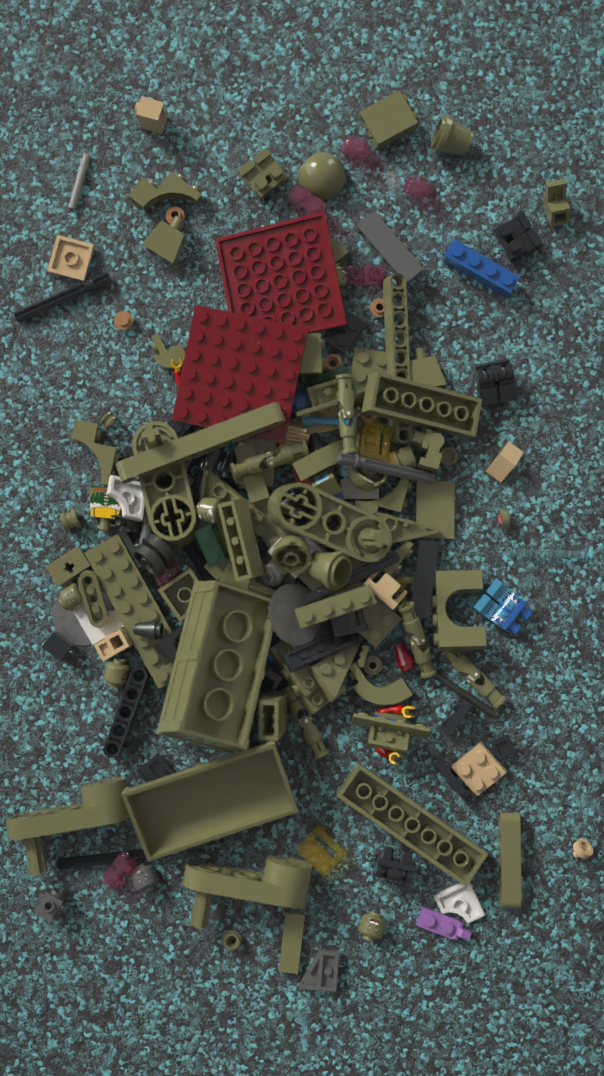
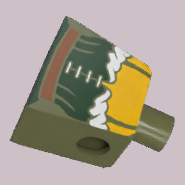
(103, 506)

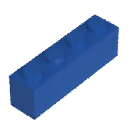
(480, 268)

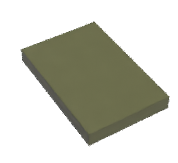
(436, 507)

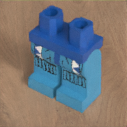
(509, 607)

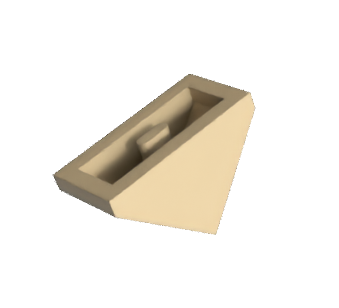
(504, 462)

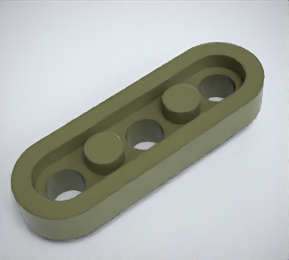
(93, 607)

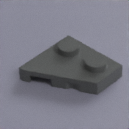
(322, 972)

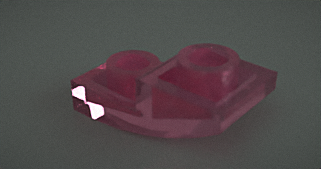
(365, 275)

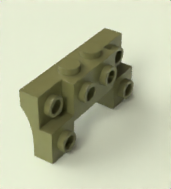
(301, 681)

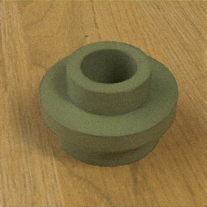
(368, 660)
(232, 946)

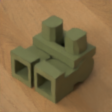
(262, 174)
(430, 444)

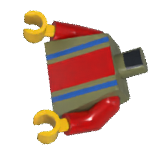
(392, 712)

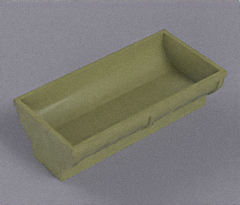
(210, 801)

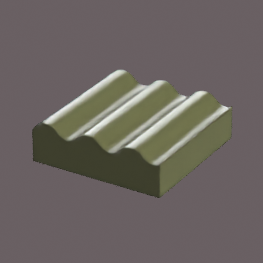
(363, 653)

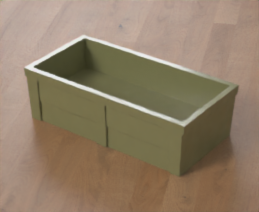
(217, 668)

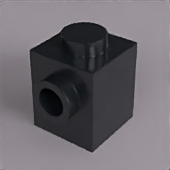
(59, 646)

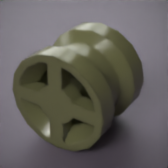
(70, 520)

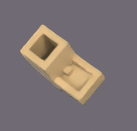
(114, 644)

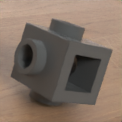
(50, 904)

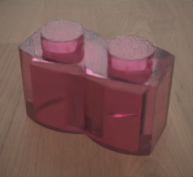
(304, 202)

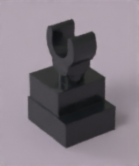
(127, 525)

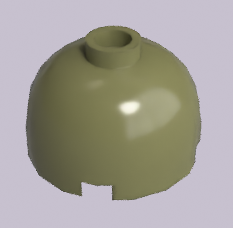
(366, 479)
(291, 555)

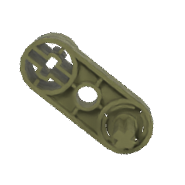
(162, 500)
(355, 529)
(100, 807)
(281, 884)

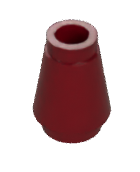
(404, 658)

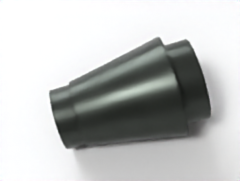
(149, 629)

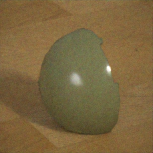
(322, 175)

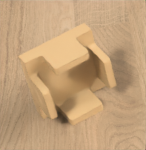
(385, 589)

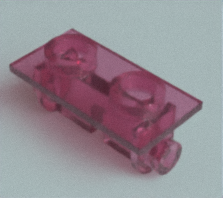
(124, 865)

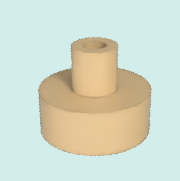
(582, 849)

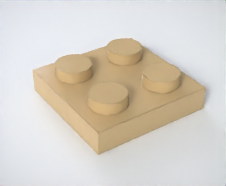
(71, 258)
(478, 768)

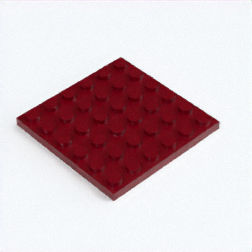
(284, 273)
(237, 367)

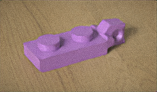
(442, 924)

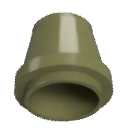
(451, 137)
(330, 569)

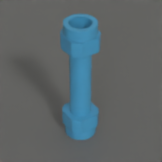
(308, 421)

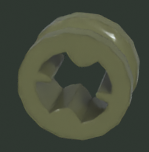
(108, 420)

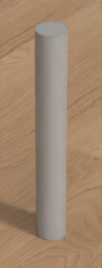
(79, 181)

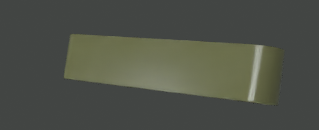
(509, 860)

